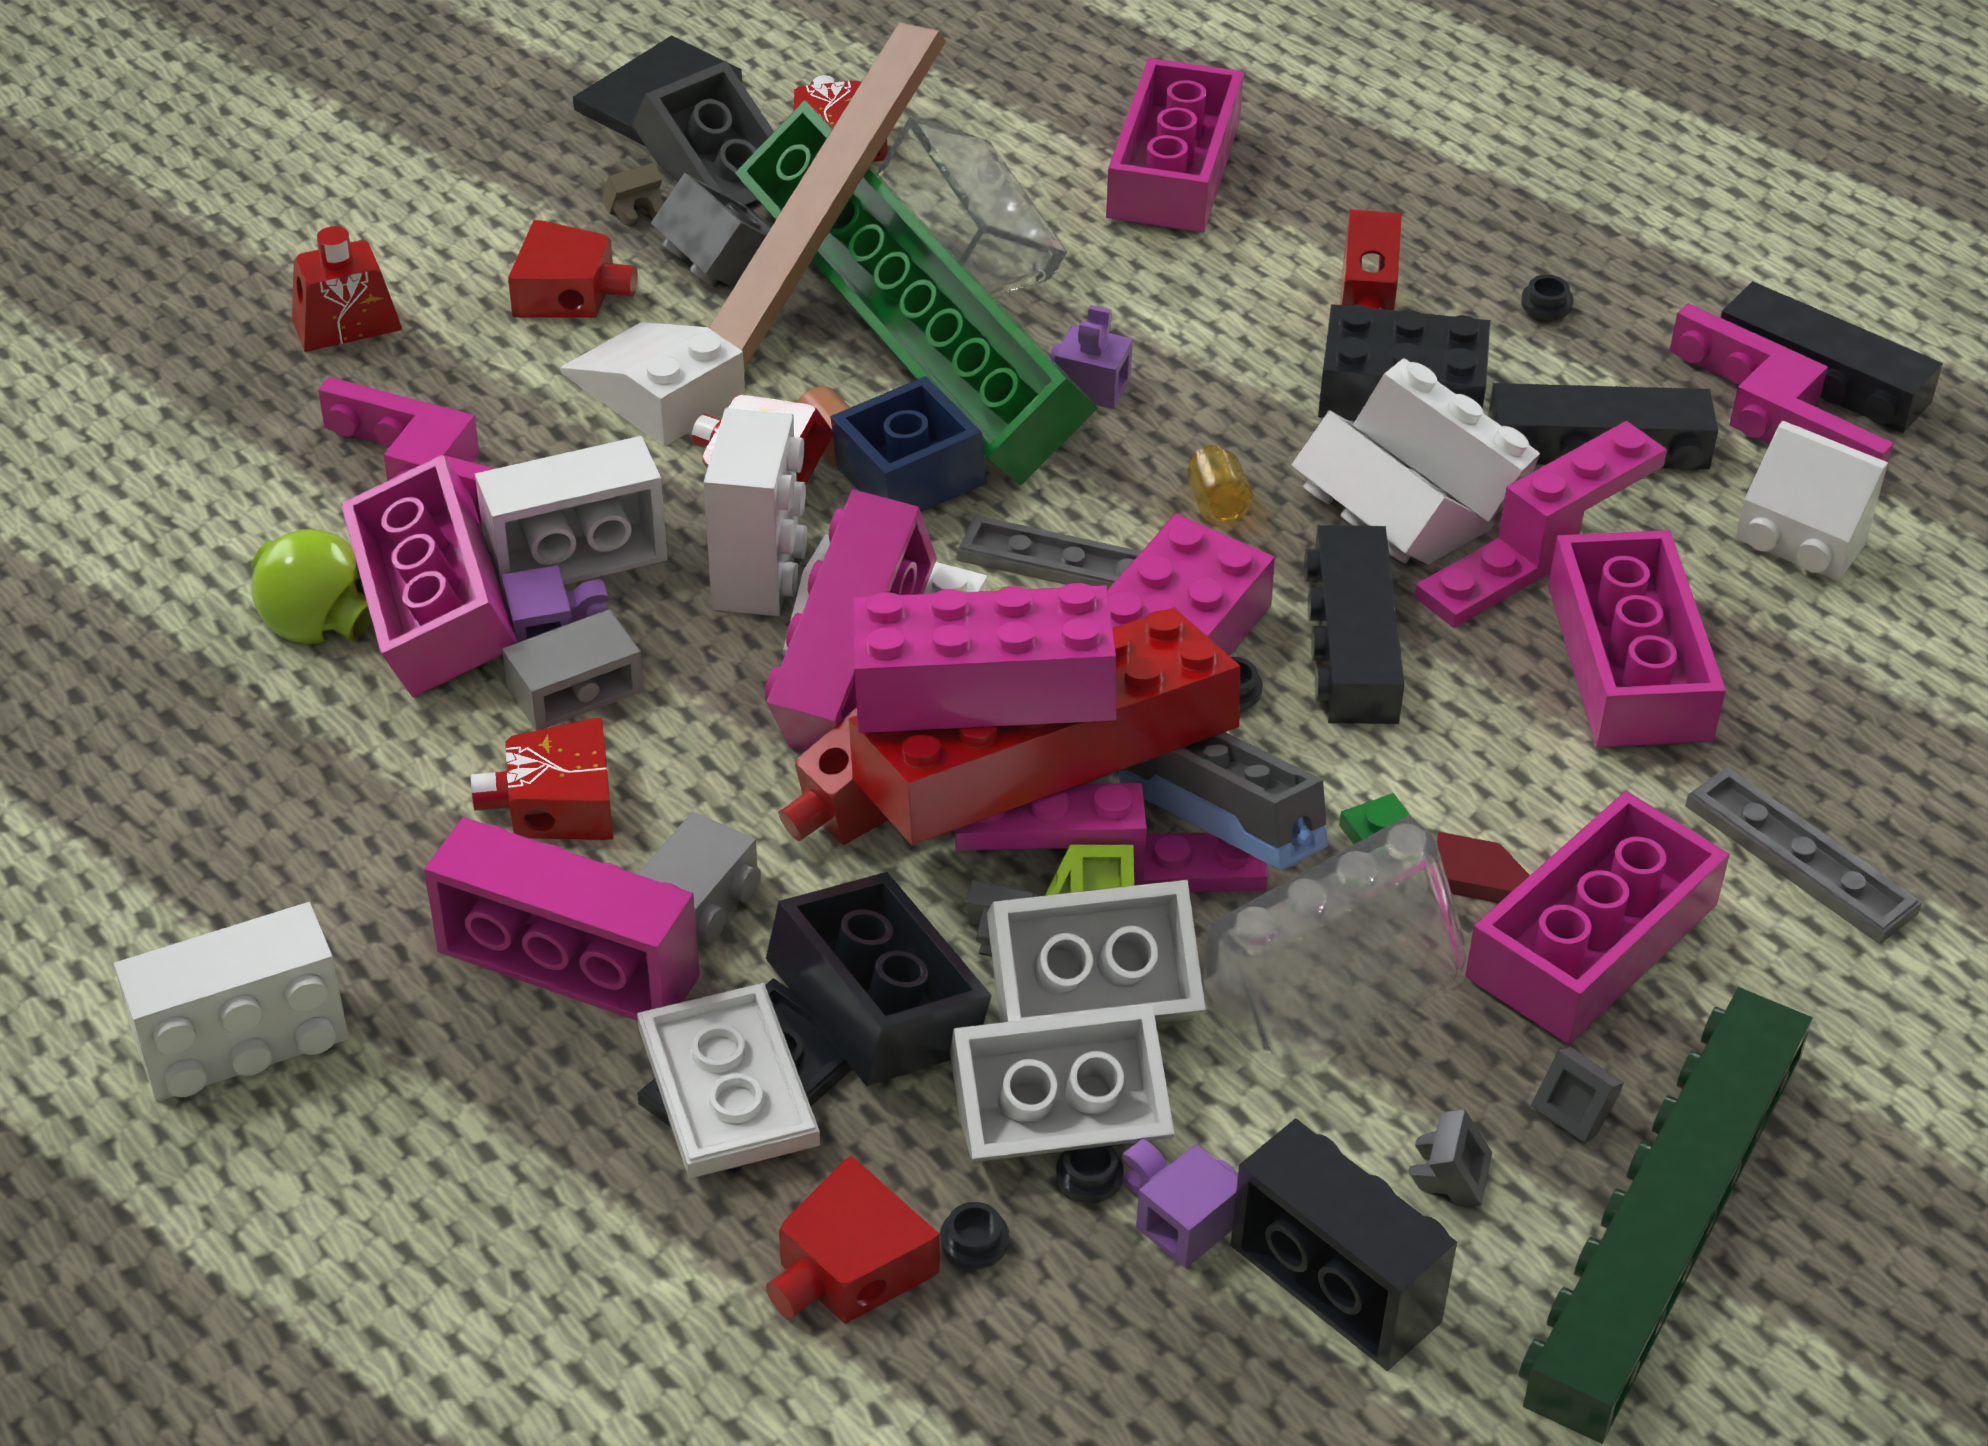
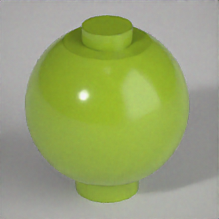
(309, 586)

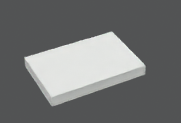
(727, 1080)

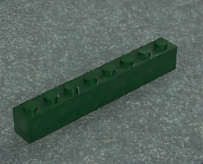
(1664, 1217)

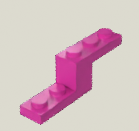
(1771, 381)
(406, 426)
(1533, 515)
(1117, 817)

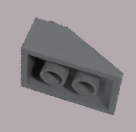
(704, 129)

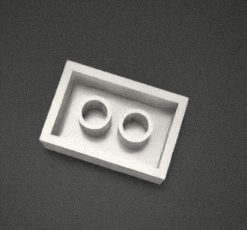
(575, 510)
(754, 511)
(1097, 953)
(232, 1001)

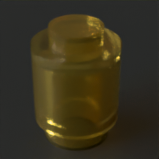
(1219, 484)

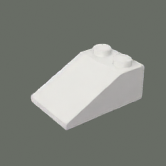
(662, 376)

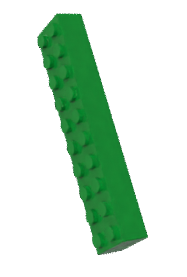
(928, 306)

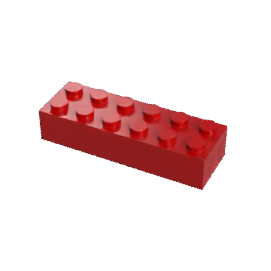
(1169, 695)

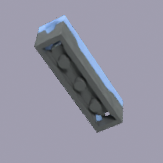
(1239, 797)

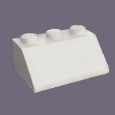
(1446, 437)
(1385, 492)
(1060, 1083)

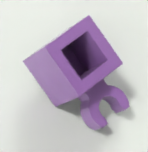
(1096, 358)
(540, 603)
(1183, 1203)

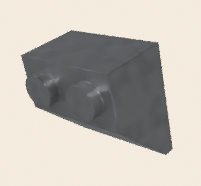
(710, 231)

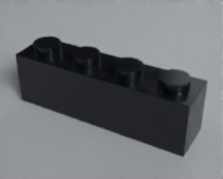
(1863, 369)
(1568, 416)
(1356, 625)

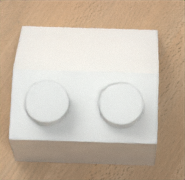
(1811, 501)

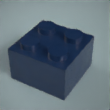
(910, 446)

